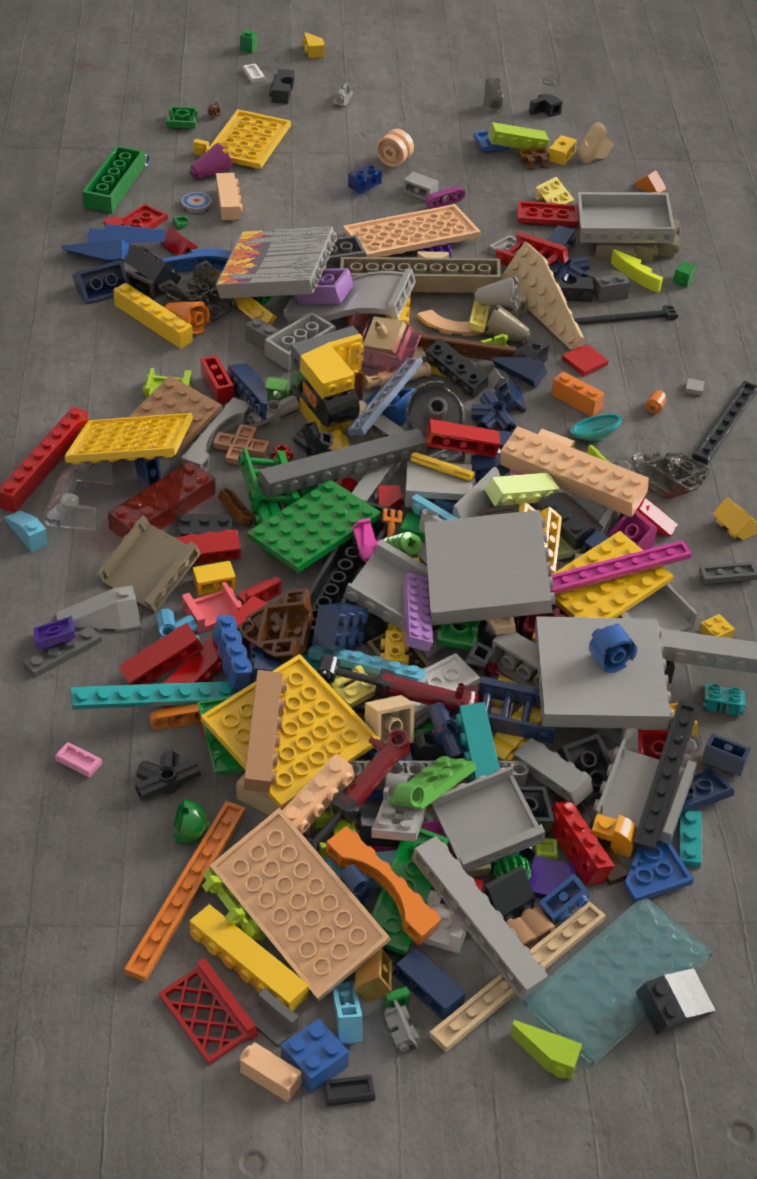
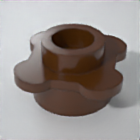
(214, 110)

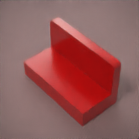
(177, 242)
(263, 590)

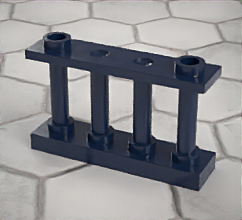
(516, 694)

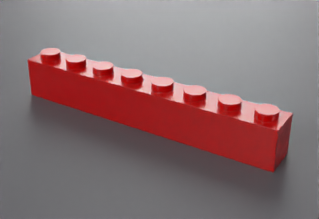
(42, 460)
(207, 663)

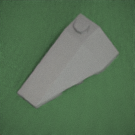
(108, 610)

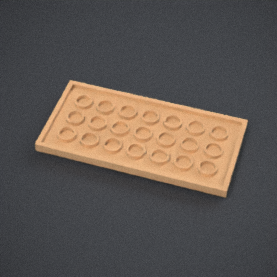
(413, 231)
(300, 903)

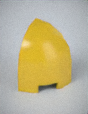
(339, 441)

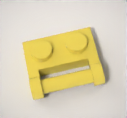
(355, 692)

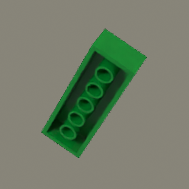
(113, 179)

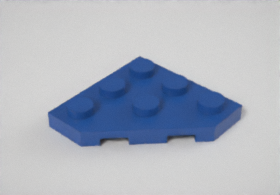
(656, 873)

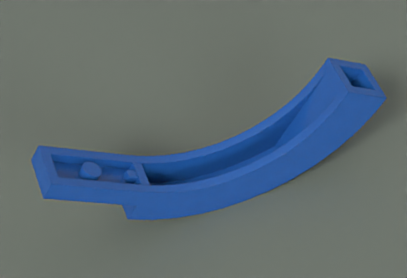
(183, 263)

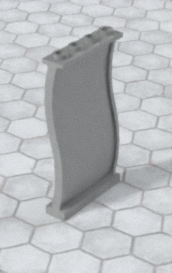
(372, 293)

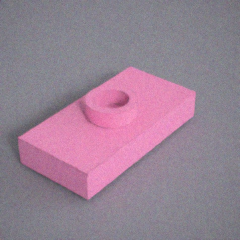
(78, 759)

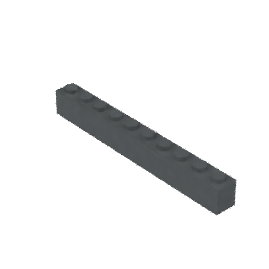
(341, 462)

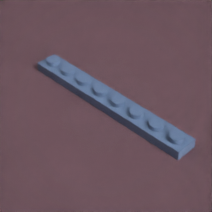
(385, 396)

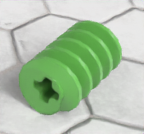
(405, 542)

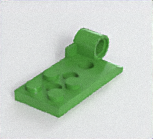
(431, 782)

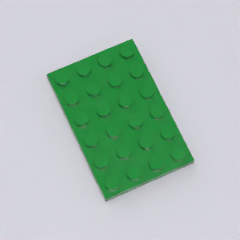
(312, 525)

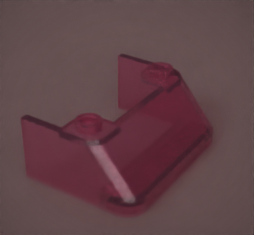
(381, 360)

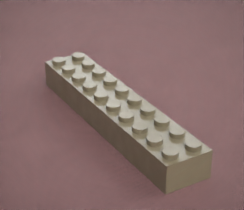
(433, 274)

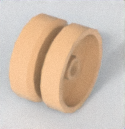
(395, 147)

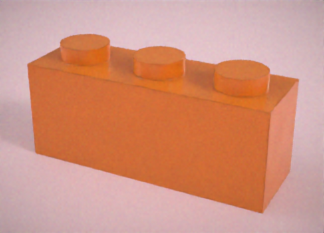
(577, 394)

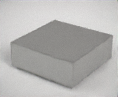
(694, 387)

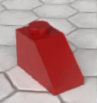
(390, 496)

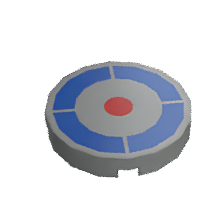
(196, 202)

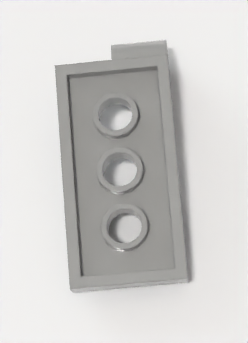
(397, 821)

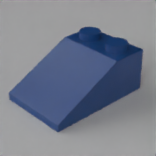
(397, 409)

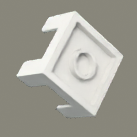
(450, 931)

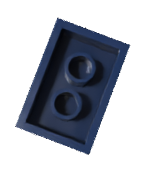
(340, 626)

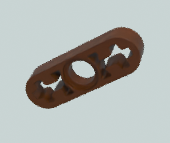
(235, 507)

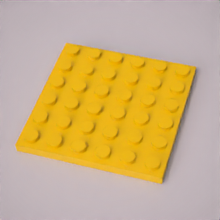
(129, 438)
(311, 733)

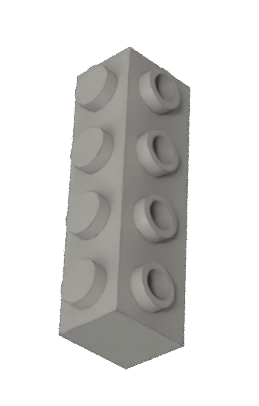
(554, 771)

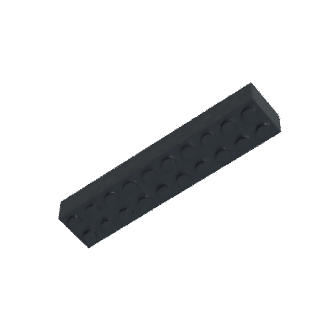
(340, 569)

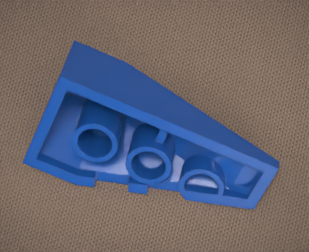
(105, 250)

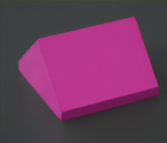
(637, 530)

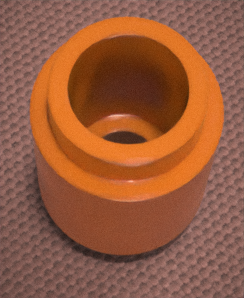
(655, 402)

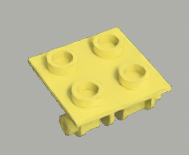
(553, 192)

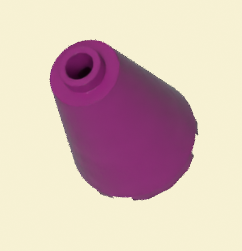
(211, 162)

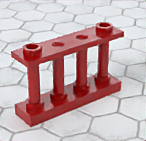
(546, 248)

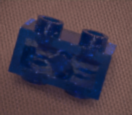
(364, 178)

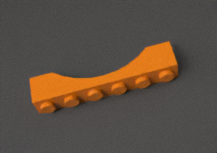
(417, 918)

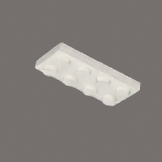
(448, 675)

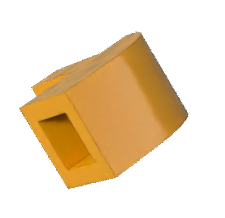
(618, 831)

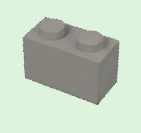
(420, 185)

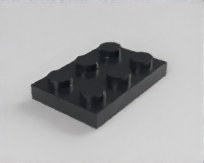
(202, 523)

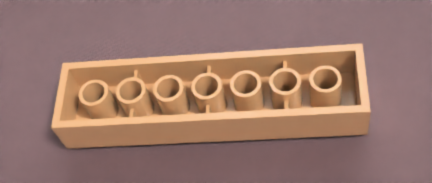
(575, 471)

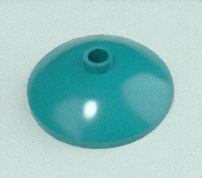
(596, 427)

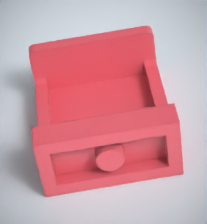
(208, 607)

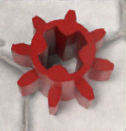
(281, 447)

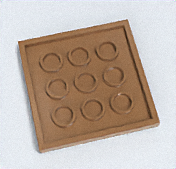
(179, 398)

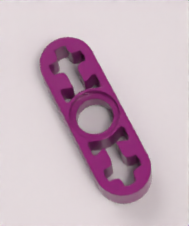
(436, 200)

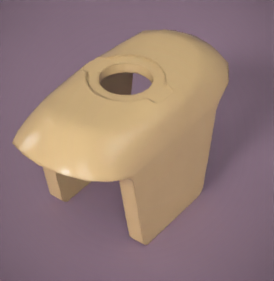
(595, 144)

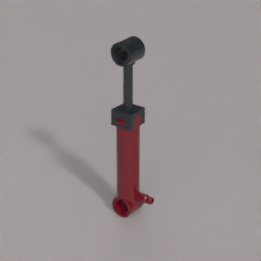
(392, 685)
(347, 804)

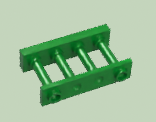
(250, 474)

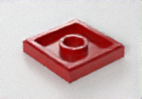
(585, 360)

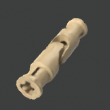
(382, 377)

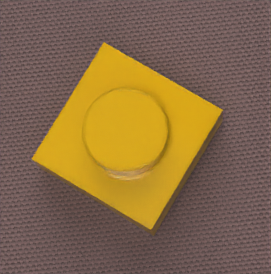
(200, 147)

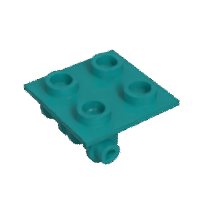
(729, 696)

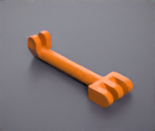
(391, 520)

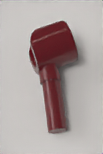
(492, 669)

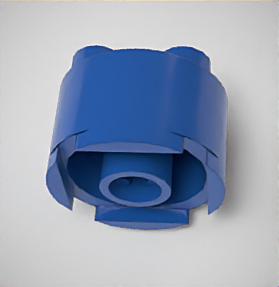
(612, 648)

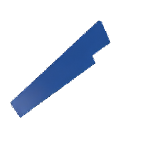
(126, 233)

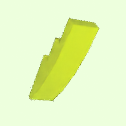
(636, 271)

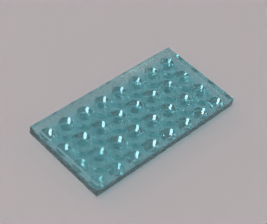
(595, 990)

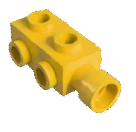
(394, 645)

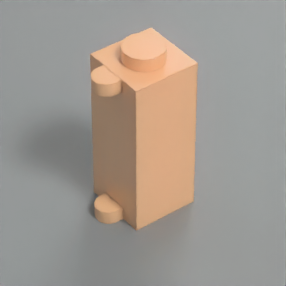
(270, 1071)

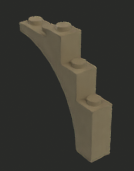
(641, 251)

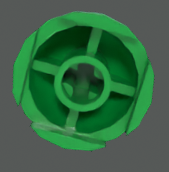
(190, 822)

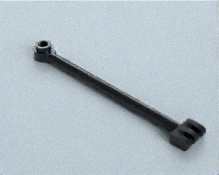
(667, 311)

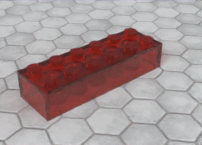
(164, 499)

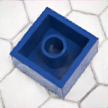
(315, 1054)

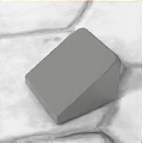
(497, 377)

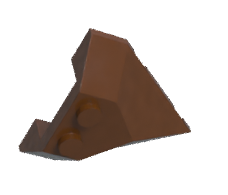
(282, 625)

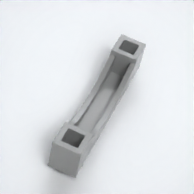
(230, 417)

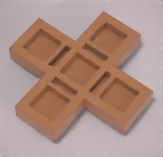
(243, 438)

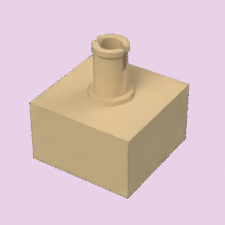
(384, 335)
(390, 715)

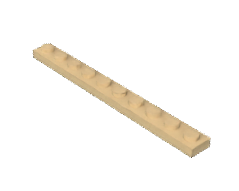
(499, 991)

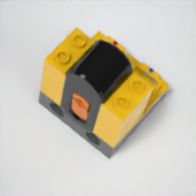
(325, 378)

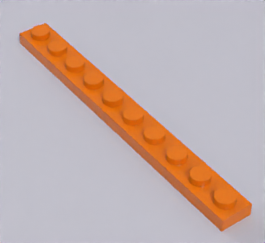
(184, 892)

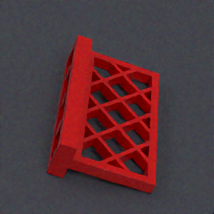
(227, 1003)

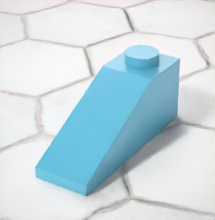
(28, 529)
(347, 1013)

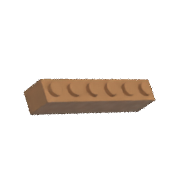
(263, 731)

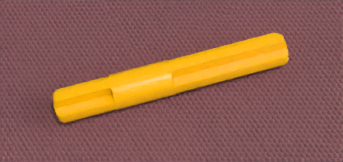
(442, 466)

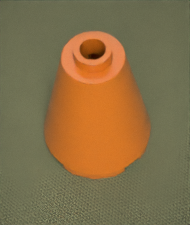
(192, 312)

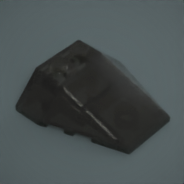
(670, 474)

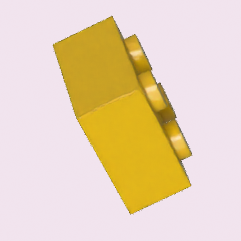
(717, 627)

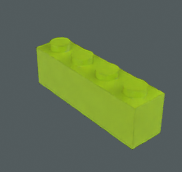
(517, 136)

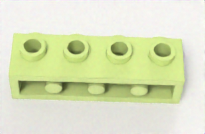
(520, 489)

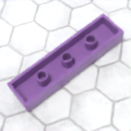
(417, 612)

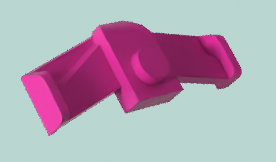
(365, 538)

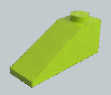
(550, 1050)

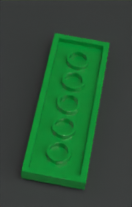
(385, 910)

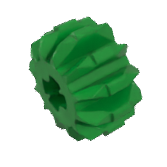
(509, 864)

